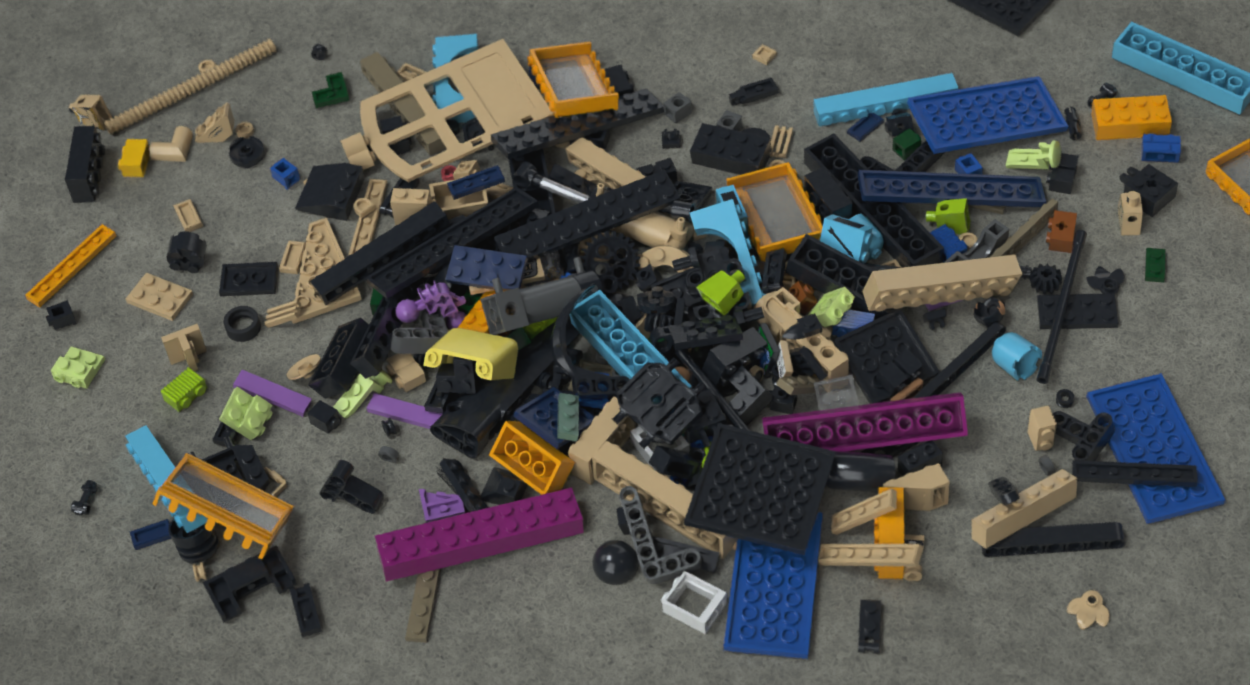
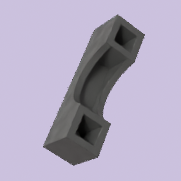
(991, 238)

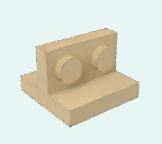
(185, 346)

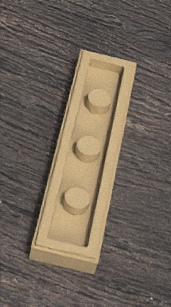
(864, 511)

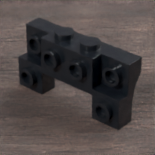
(247, 578)

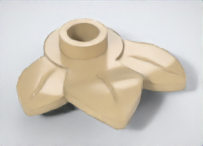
(1087, 612)

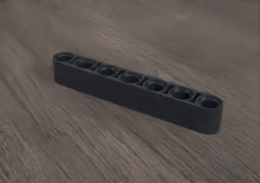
(1059, 539)

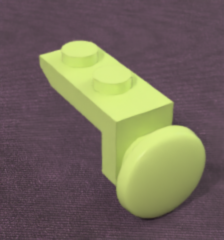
(1035, 158)
(359, 391)

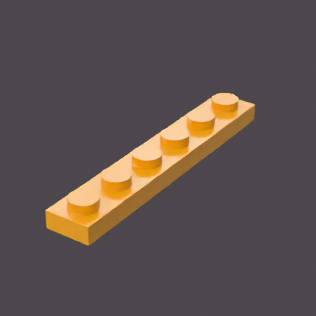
(70, 265)

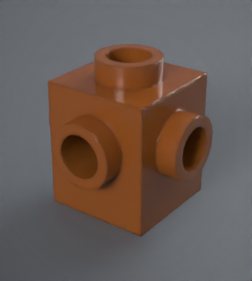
(804, 295)

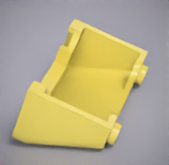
(493, 353)

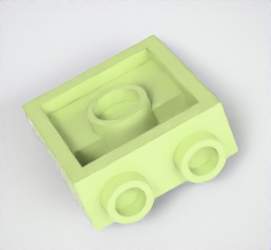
(832, 306)
(77, 367)
(246, 413)

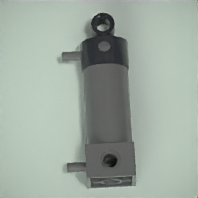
(540, 302)

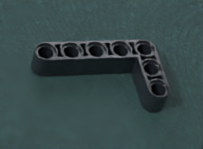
(918, 161)

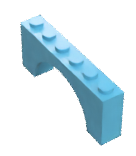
(447, 50)
(724, 222)

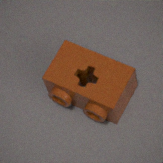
(1062, 231)

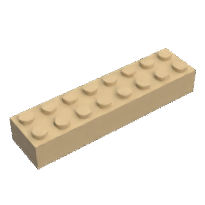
(941, 282)
(657, 493)

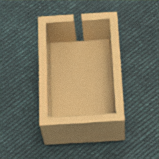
(454, 208)

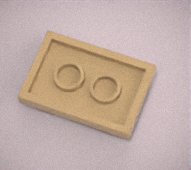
(159, 296)

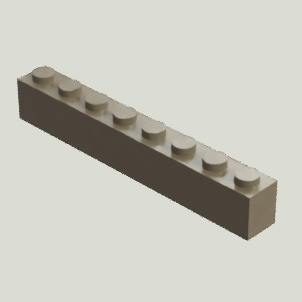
(385, 77)

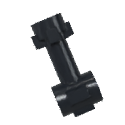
(1107, 90)
(83, 507)

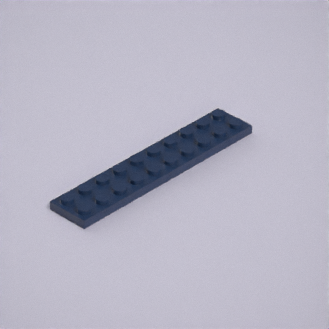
(937, 187)

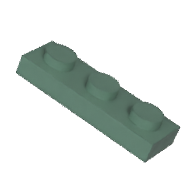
(568, 417)

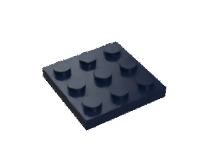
(542, 417)

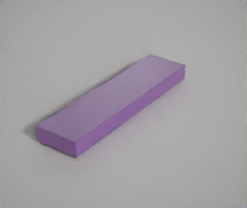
(273, 393)
(401, 411)

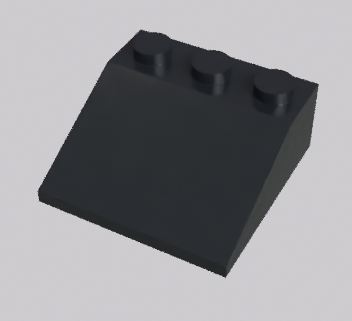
(331, 190)

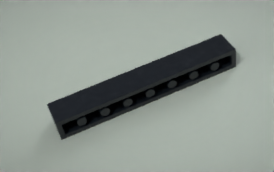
(380, 252)

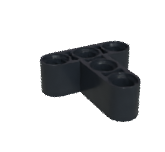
(1086, 434)
(350, 488)

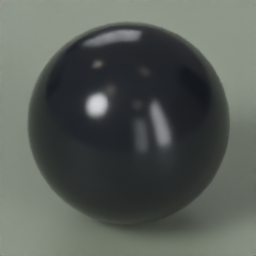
(615, 562)

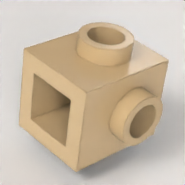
(466, 168)

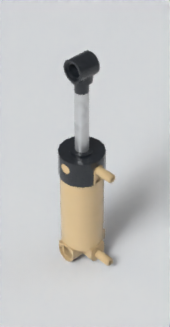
(649, 230)

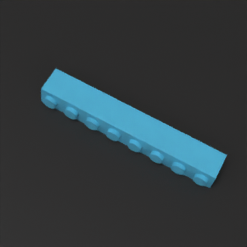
(878, 100)
(157, 468)

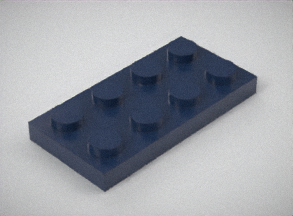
(480, 266)

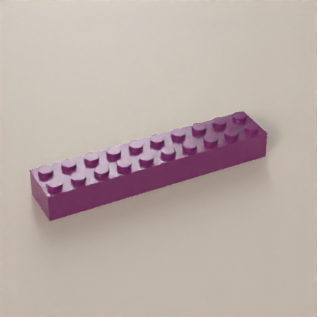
(874, 423)
(479, 534)

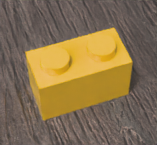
(134, 158)

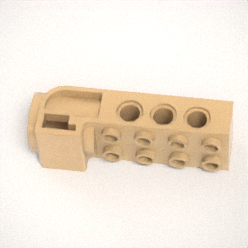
(780, 313)

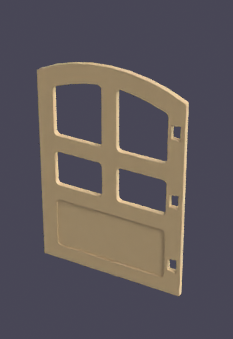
(491, 87)

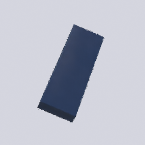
(476, 182)

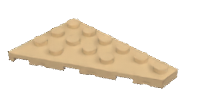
(319, 255)

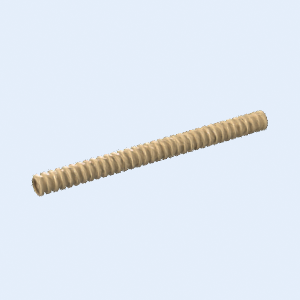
(190, 86)

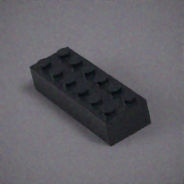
(830, 270)

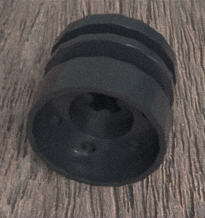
(195, 545)

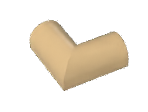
(173, 151)

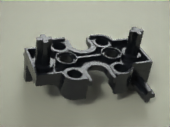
(706, 266)

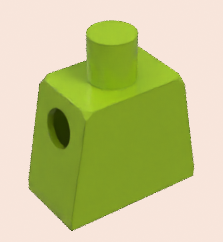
(953, 214)
(722, 290)

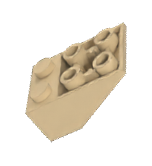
(923, 489)

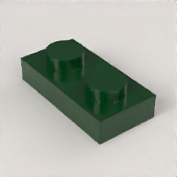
(1155, 265)

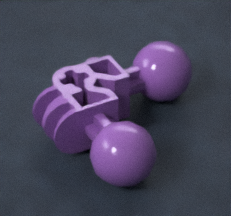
(432, 297)

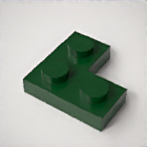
(333, 94)

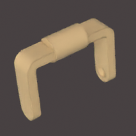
(278, 478)

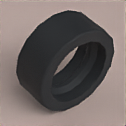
(244, 334)

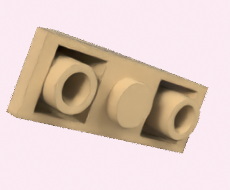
(216, 127)

